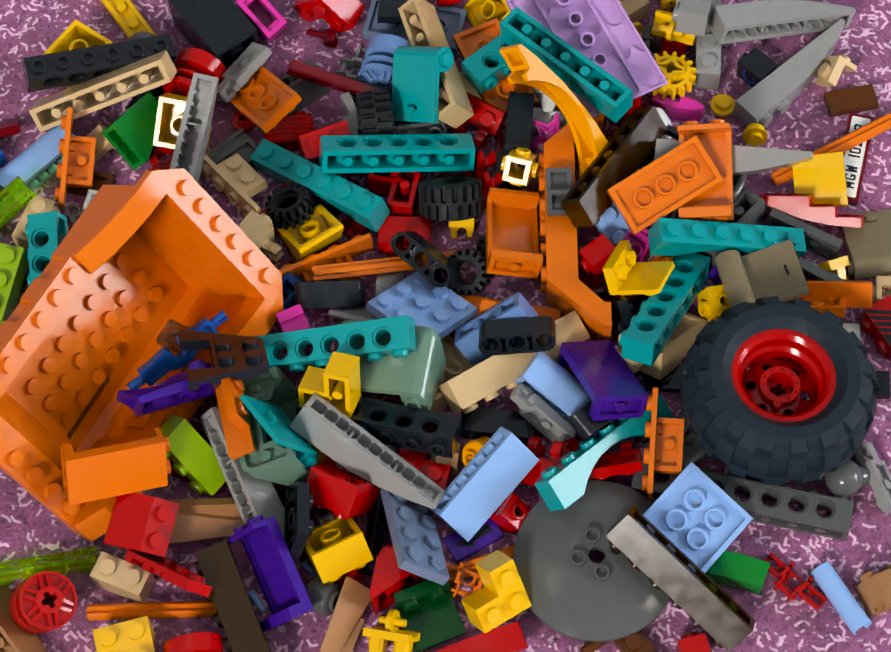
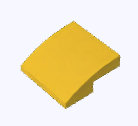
(822, 177)

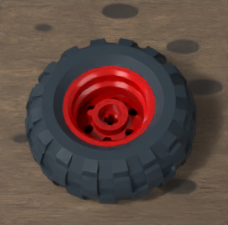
(793, 436)

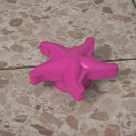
(546, 130)

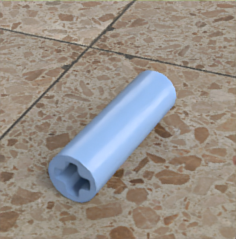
(840, 597)

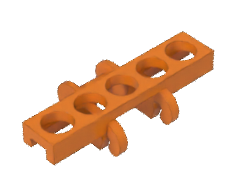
(458, 578)

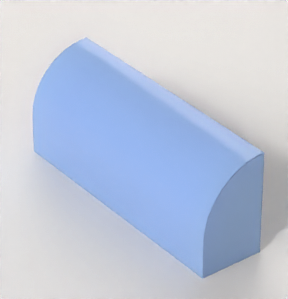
(37, 161)
(554, 386)
(485, 483)

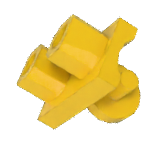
(665, 28)
(380, 635)

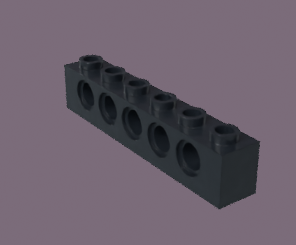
(84, 64)
(407, 426)

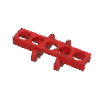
(783, 579)

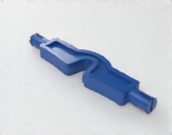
(165, 360)

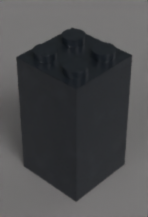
(214, 27)

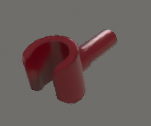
(329, 37)

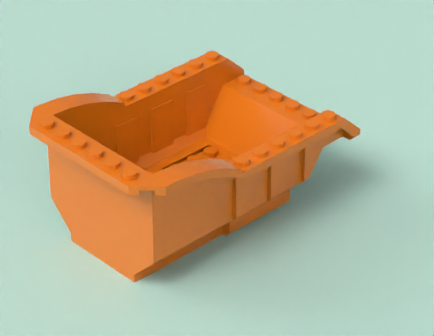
(97, 317)

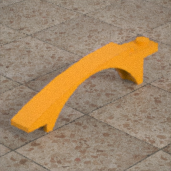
(531, 71)

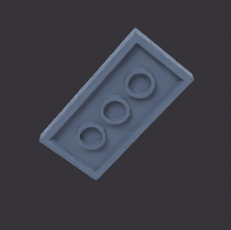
(451, 19)
(415, 538)

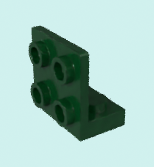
(430, 611)

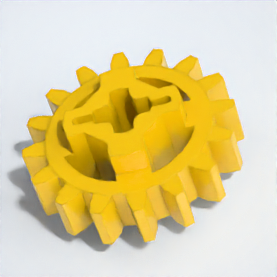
(678, 74)

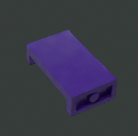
(605, 378)
(273, 570)

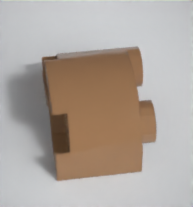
(875, 591)

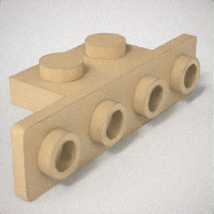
(236, 180)

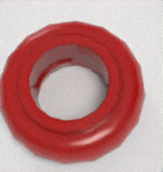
(156, 153)

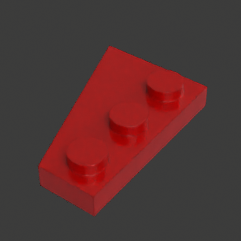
(171, 572)

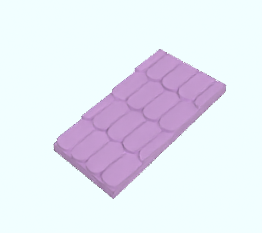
(604, 36)

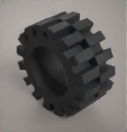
(300, 206)
(481, 279)

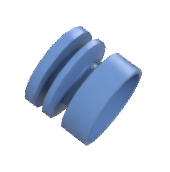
(378, 61)

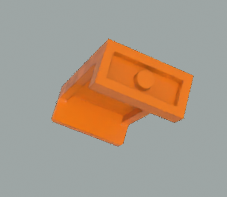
(716, 202)
(512, 233)
(115, 469)

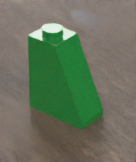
(134, 131)

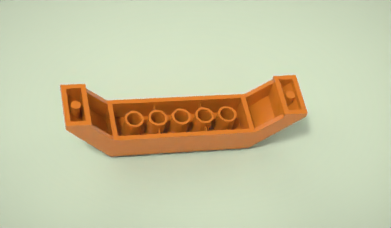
(559, 245)

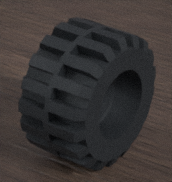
(375, 113)
(450, 198)

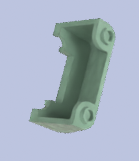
(411, 377)
(271, 460)

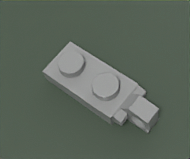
(241, 70)
(541, 415)
(879, 475)

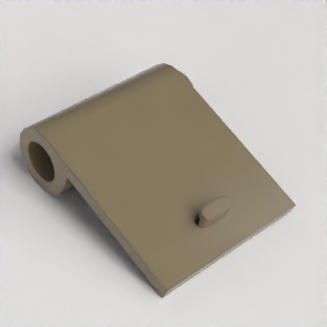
(869, 246)
(761, 274)

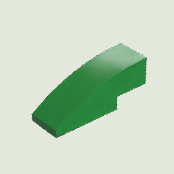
(739, 571)

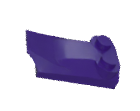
(166, 393)

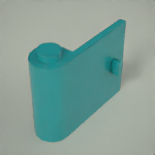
(417, 81)
(277, 428)

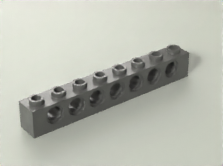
(779, 515)

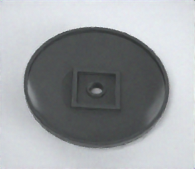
(570, 590)

